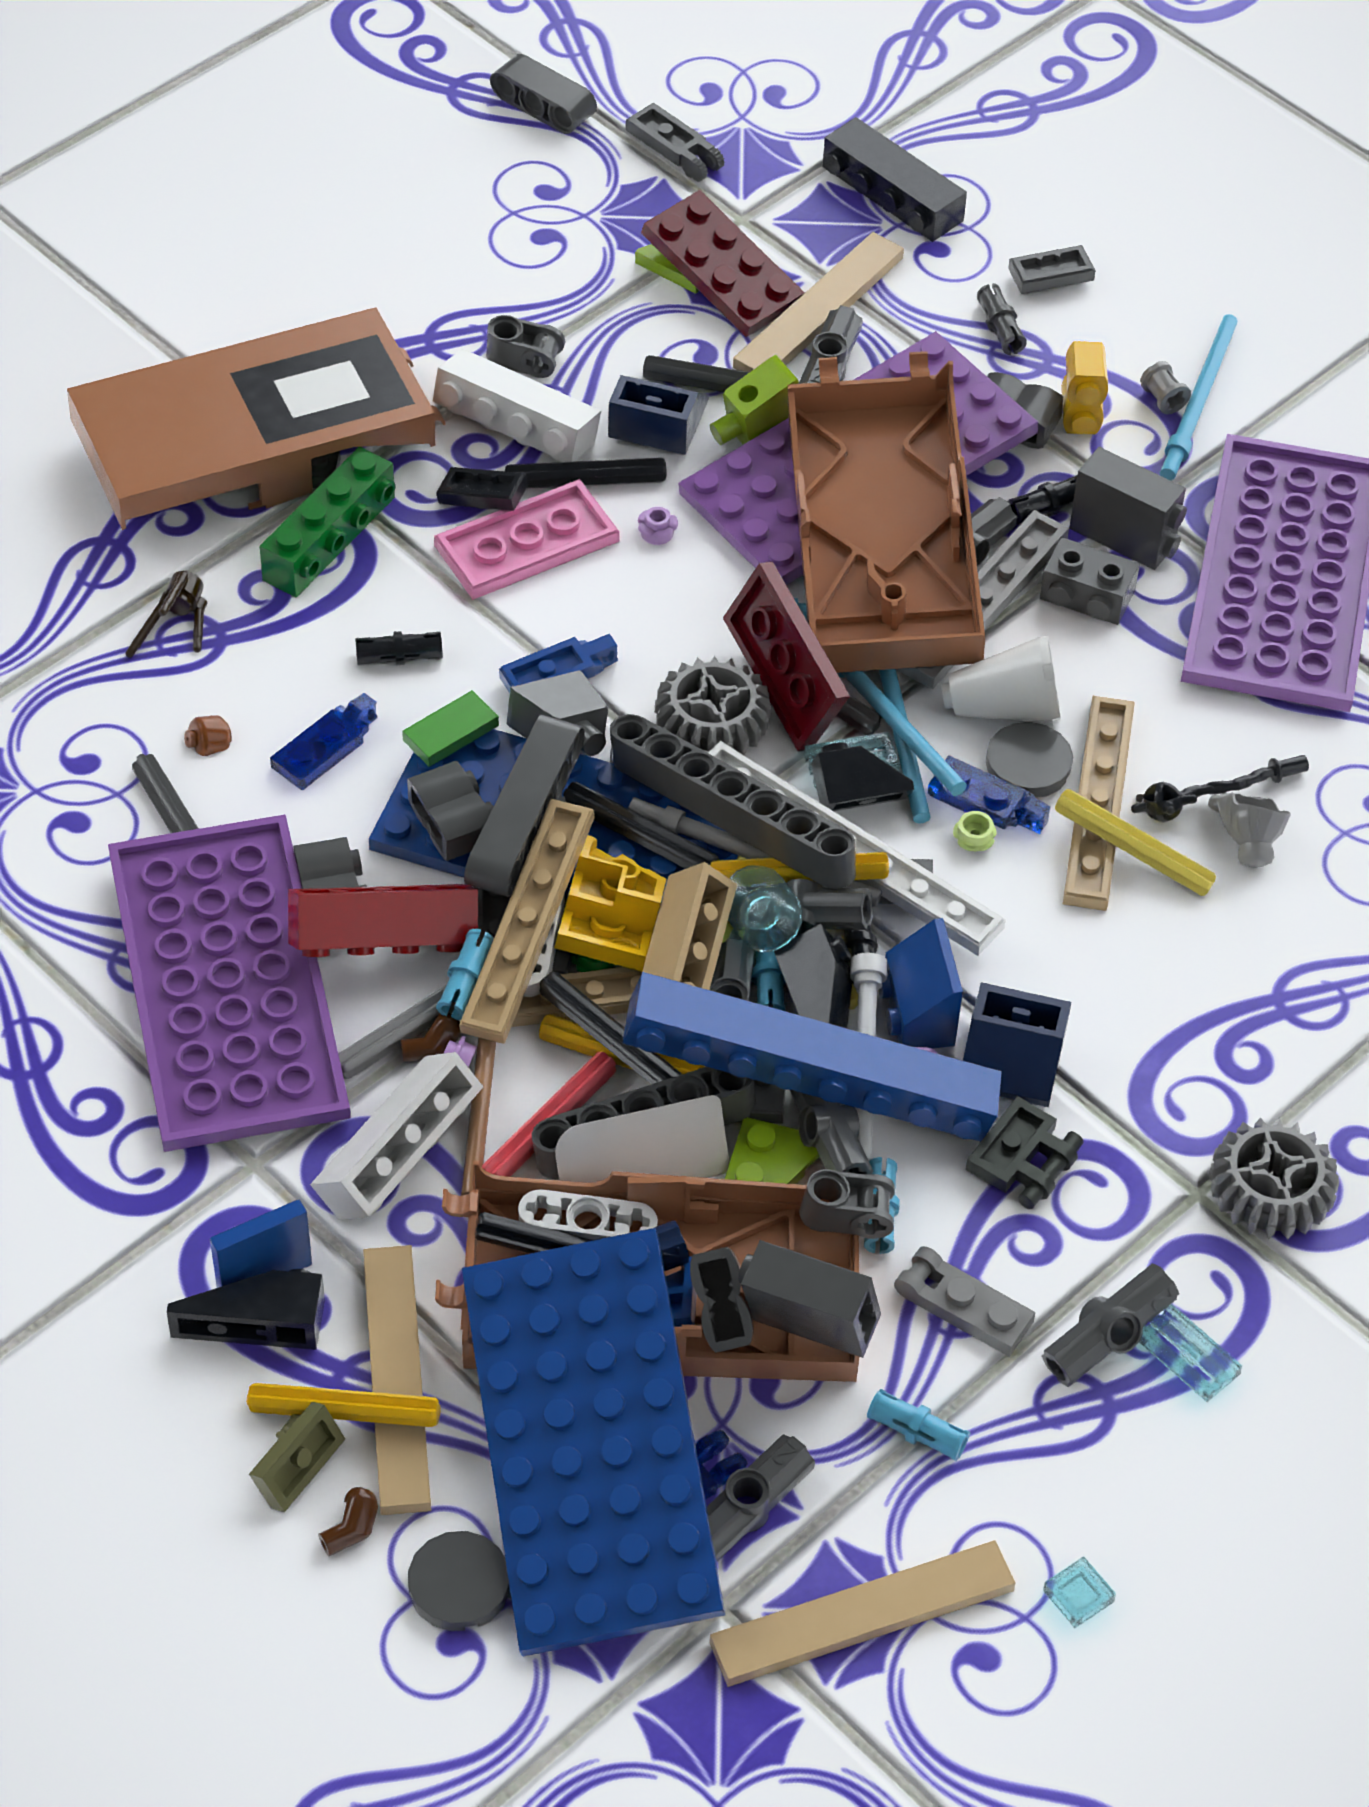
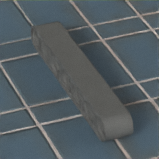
(734, 801)

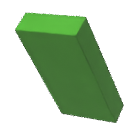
(450, 728)

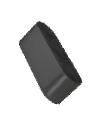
(543, 93)

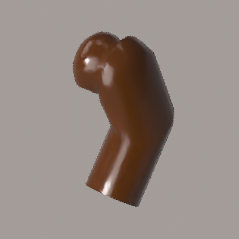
(434, 1042)
(356, 1522)

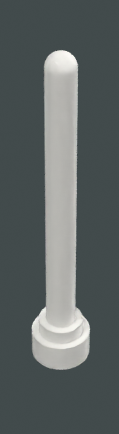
(868, 974)

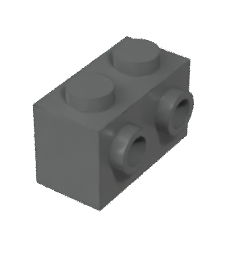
(1082, 581)

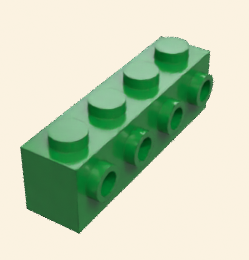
(327, 522)

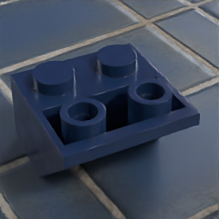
(654, 414)
(1019, 1037)

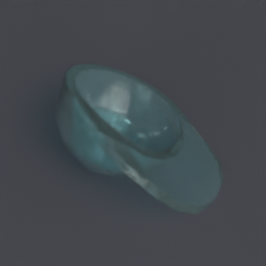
(764, 909)

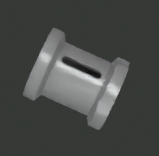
(1164, 386)

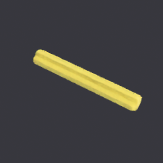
(1135, 842)

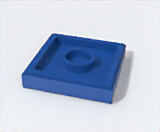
(263, 1244)

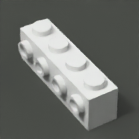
(516, 406)
(397, 1136)

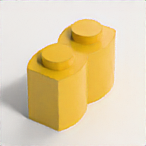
(1084, 387)

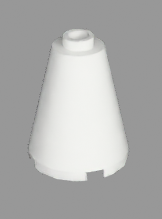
(1007, 685)

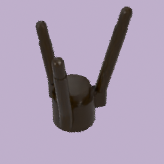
(179, 598)

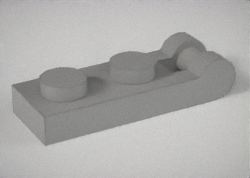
(965, 1301)

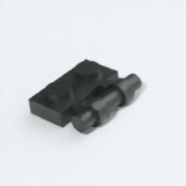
(1014, 1142)

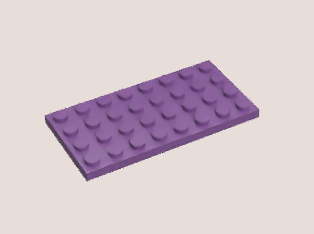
(752, 488)
(1283, 575)
(222, 999)

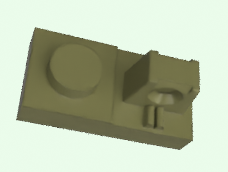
(297, 1456)

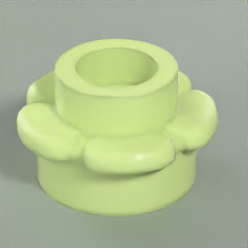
(978, 824)

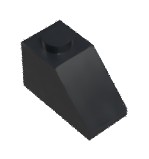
(856, 778)

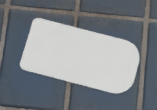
(661, 1140)

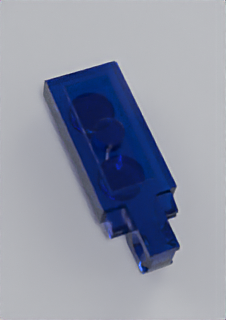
(325, 742)
(994, 796)

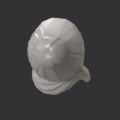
(1252, 824)

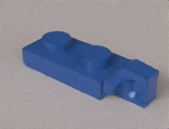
(561, 659)

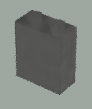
(1128, 508)
(810, 1298)

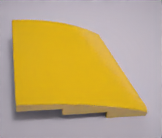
(610, 908)

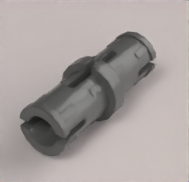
(1001, 319)

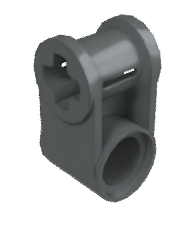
(521, 345)
(849, 1203)

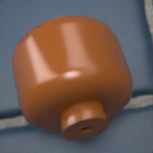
(208, 735)

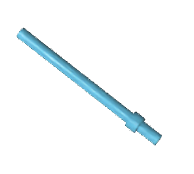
(1180, 444)
(906, 731)
(907, 757)

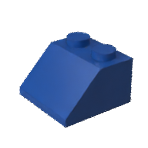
(923, 989)

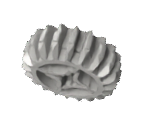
(714, 705)
(1264, 1188)

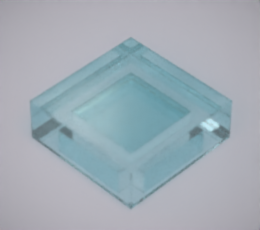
(1079, 1592)

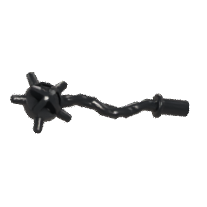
(1165, 802)

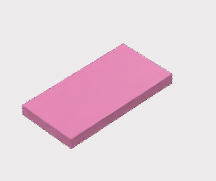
(526, 541)

